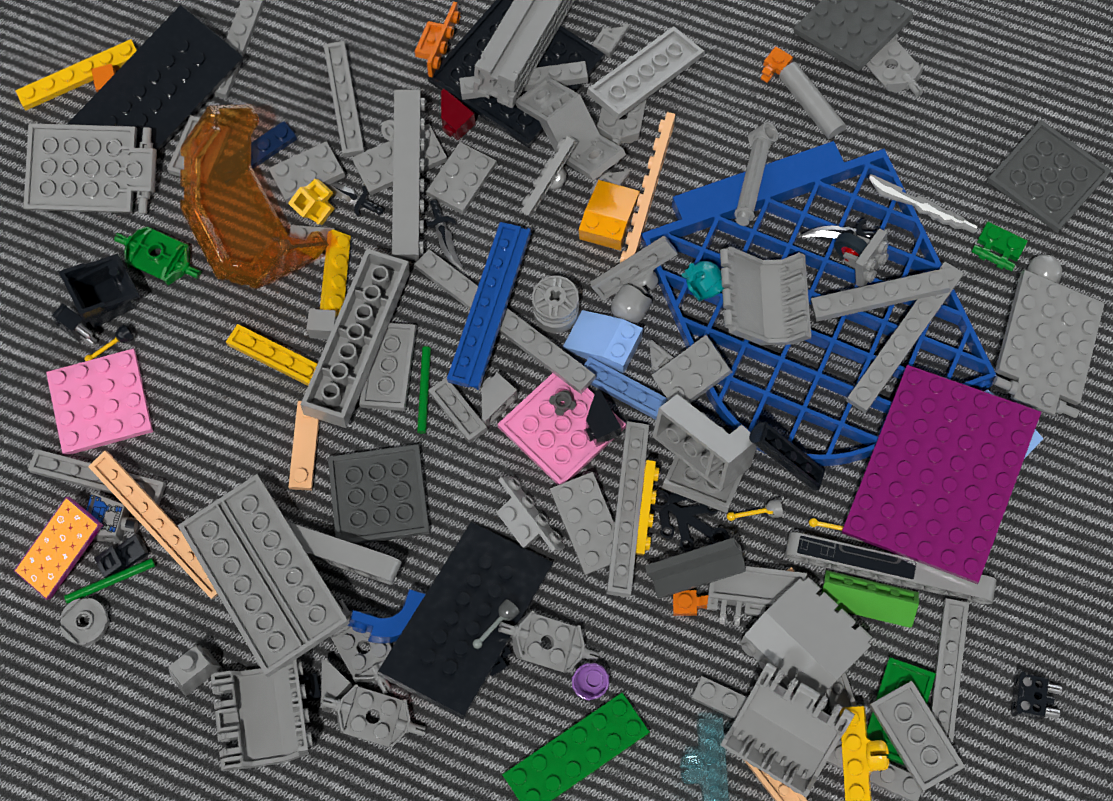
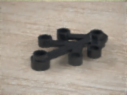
(685, 516)

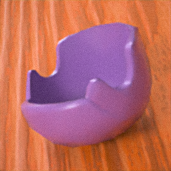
(590, 681)

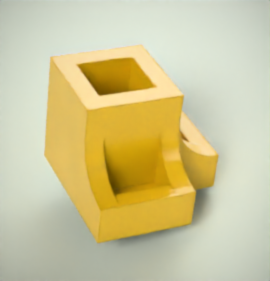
(313, 201)

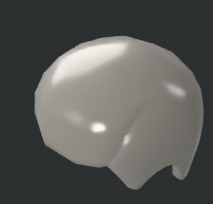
(1047, 267)

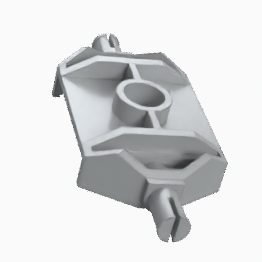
(906, 71)
(622, 130)
(566, 642)
(361, 666)
(392, 712)

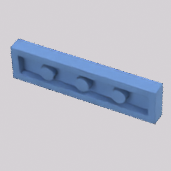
(625, 389)

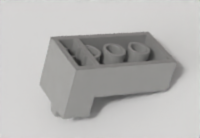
(703, 443)

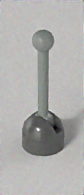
(507, 612)

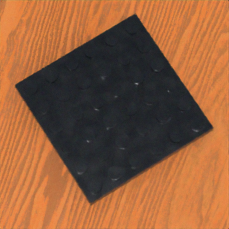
(462, 59)

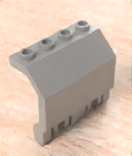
(264, 714)
(786, 731)

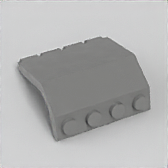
(765, 298)
(806, 638)

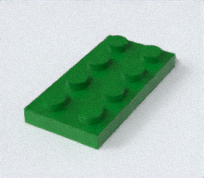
(895, 676)

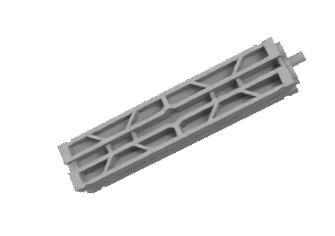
(518, 48)

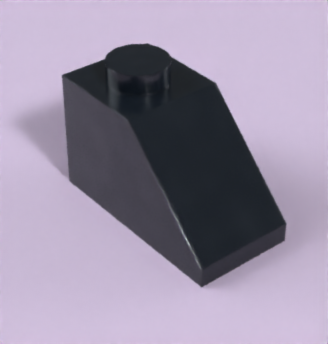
(600, 421)

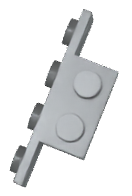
(524, 519)

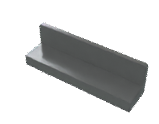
(696, 568)

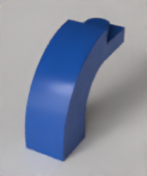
(386, 629)

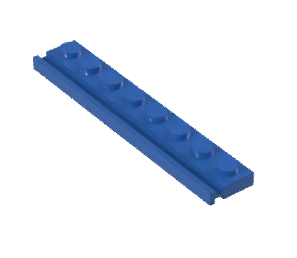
(489, 306)

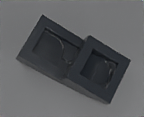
(121, 557)

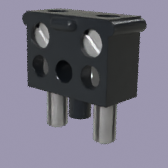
(73, 324)
(1024, 700)

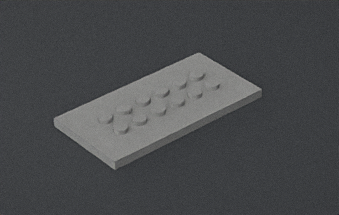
(263, 575)

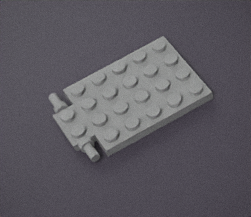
(88, 168)
(1048, 345)

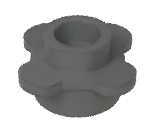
(562, 396)

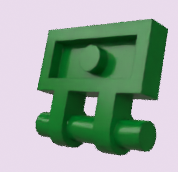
(1002, 242)

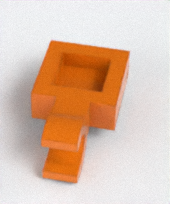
(775, 63)
(687, 603)

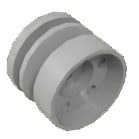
(551, 314)

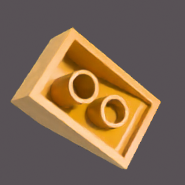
(608, 215)

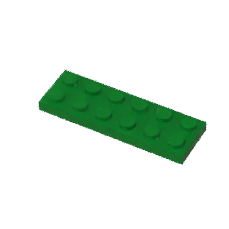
(577, 752)

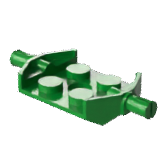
(168, 266)

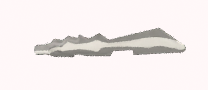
(921, 204)

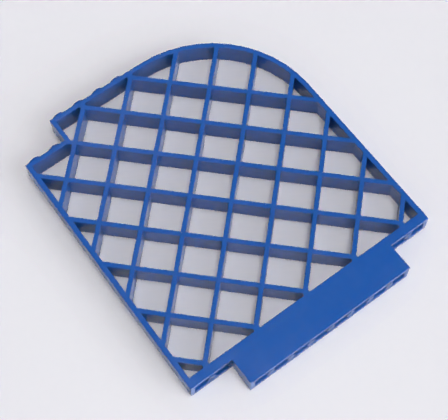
(783, 180)

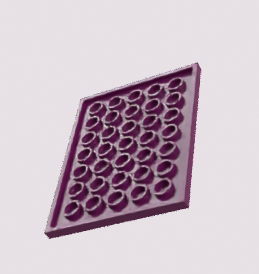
(942, 474)

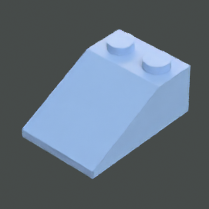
(604, 339)

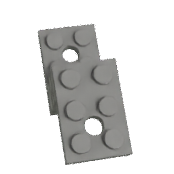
(564, 115)

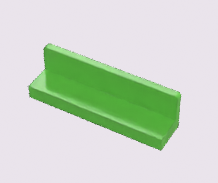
(871, 599)

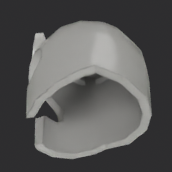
(630, 304)

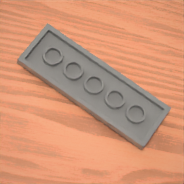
(645, 72)

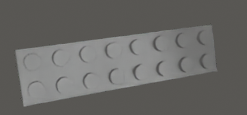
(355, 338)

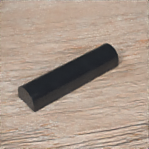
(787, 455)

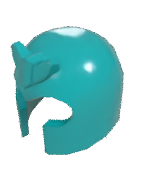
(703, 280)

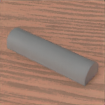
(812, 100)

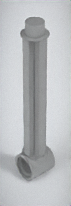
(761, 141)

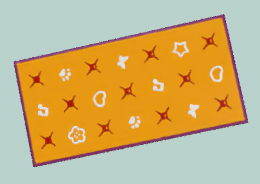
(58, 548)

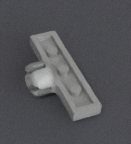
(551, 176)
(635, 270)

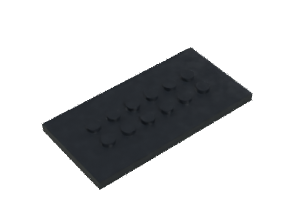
(163, 80)
(436, 647)

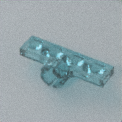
(709, 764)

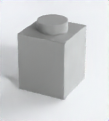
(320, 323)

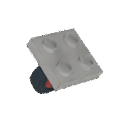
(863, 254)

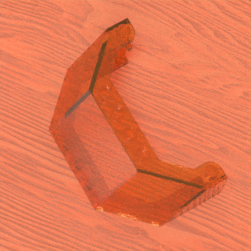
(230, 206)

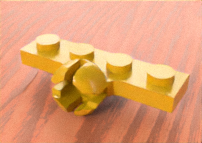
(860, 757)

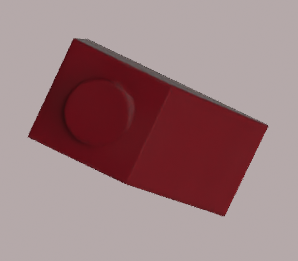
(455, 116)

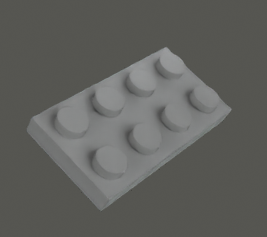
(377, 163)
(390, 372)
(586, 521)
(916, 736)

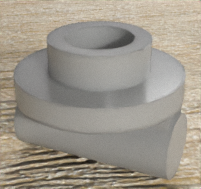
(388, 129)

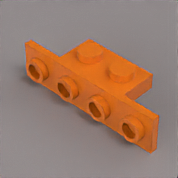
(435, 39)

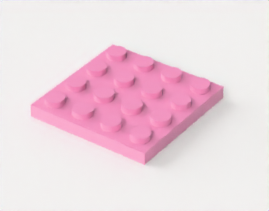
(99, 402)
(552, 440)

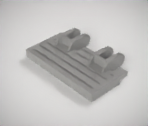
(754, 588)

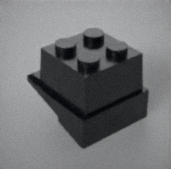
(100, 289)

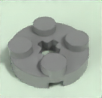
(86, 634)

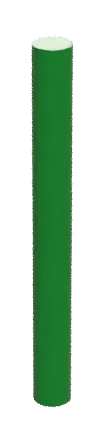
(424, 387)
(111, 580)

